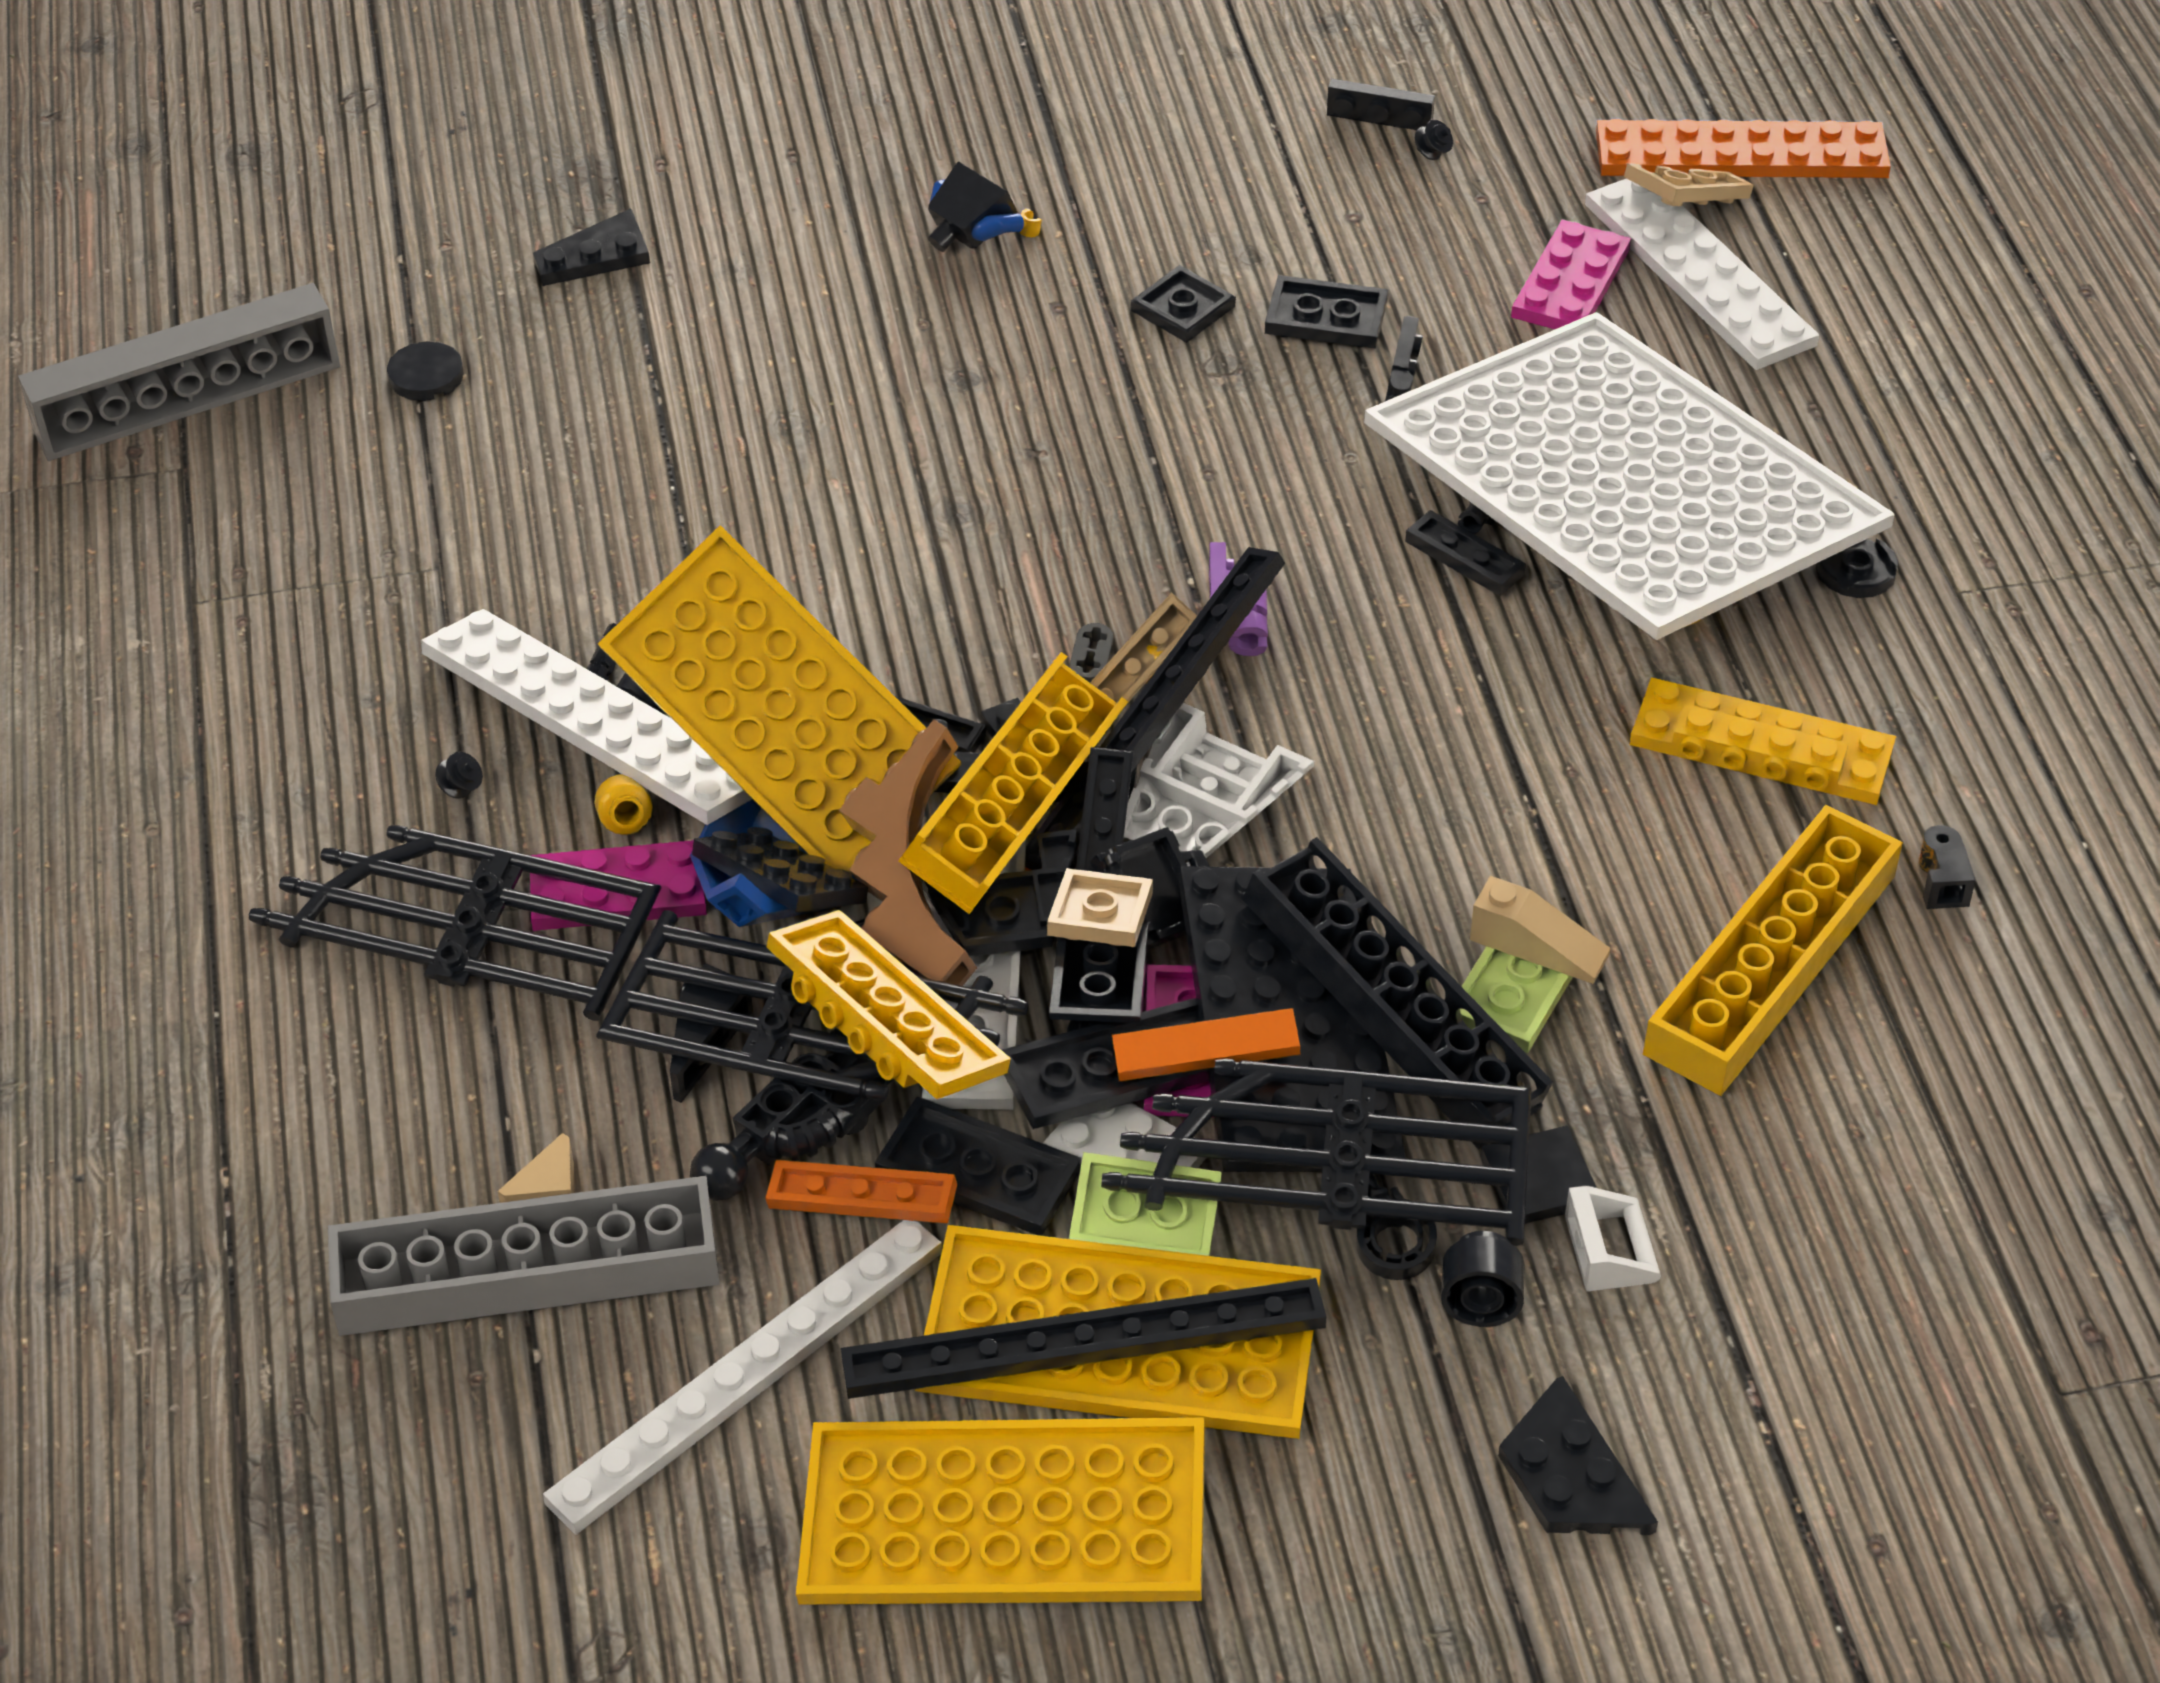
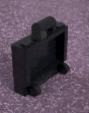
(1155, 858)

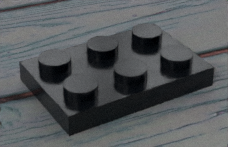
(1326, 311)

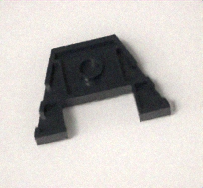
(1015, 906)

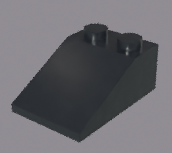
(1099, 980)

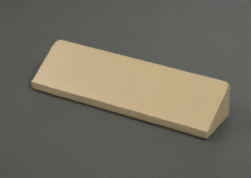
(1132, 663)

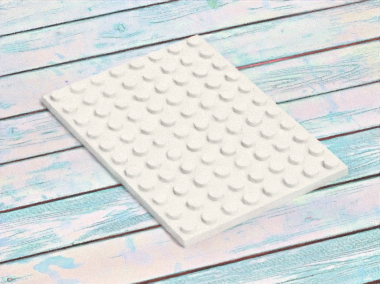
(1628, 473)

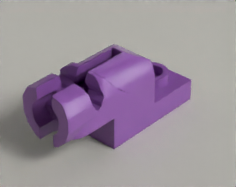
(1252, 634)

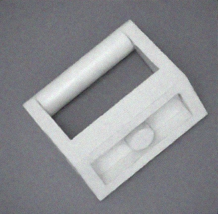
(1598, 1268)

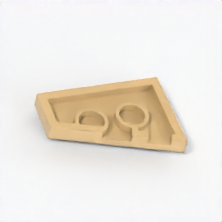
(1695, 187)

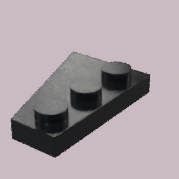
(593, 251)

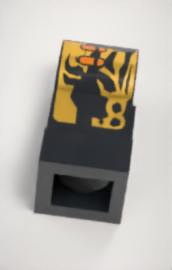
(1948, 868)

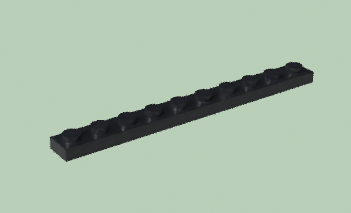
(1173, 679)
(1082, 1338)

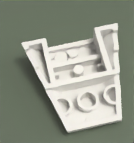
(1205, 784)

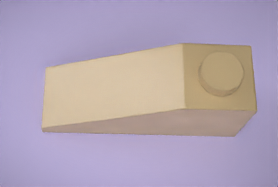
(1534, 930)

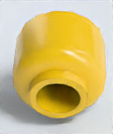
(623, 805)

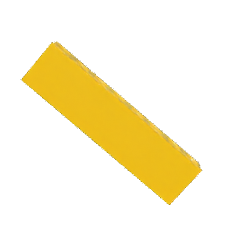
(1011, 785)

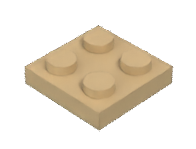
(1100, 907)

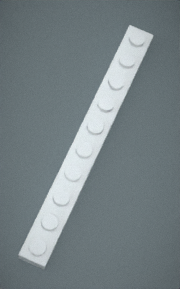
(740, 1375)

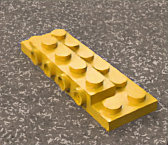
(1763, 740)
(884, 1007)

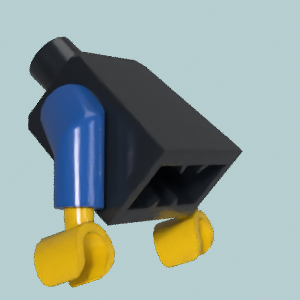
(974, 210)

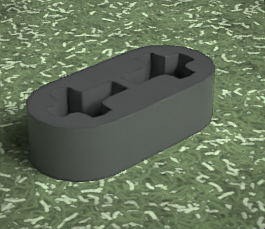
(1084, 655)

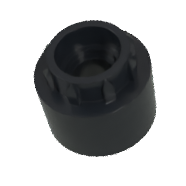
(1483, 1280)

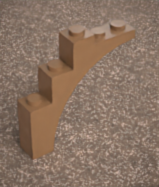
(891, 819)

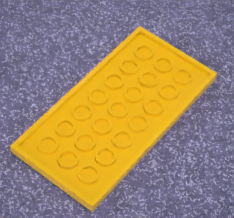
(765, 693)
(1022, 1277)
(1004, 1511)

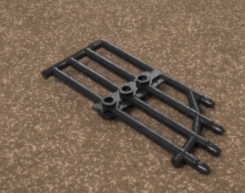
(475, 916)
(779, 1022)
(1346, 1150)

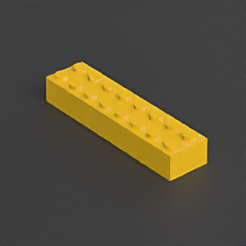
(1771, 950)

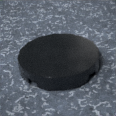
(425, 370)
(1860, 570)

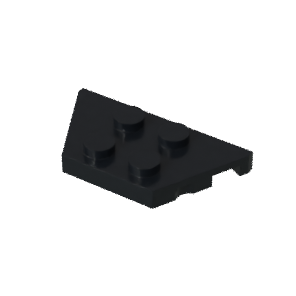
(1571, 1470)

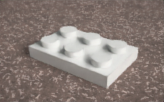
(1102, 1132)

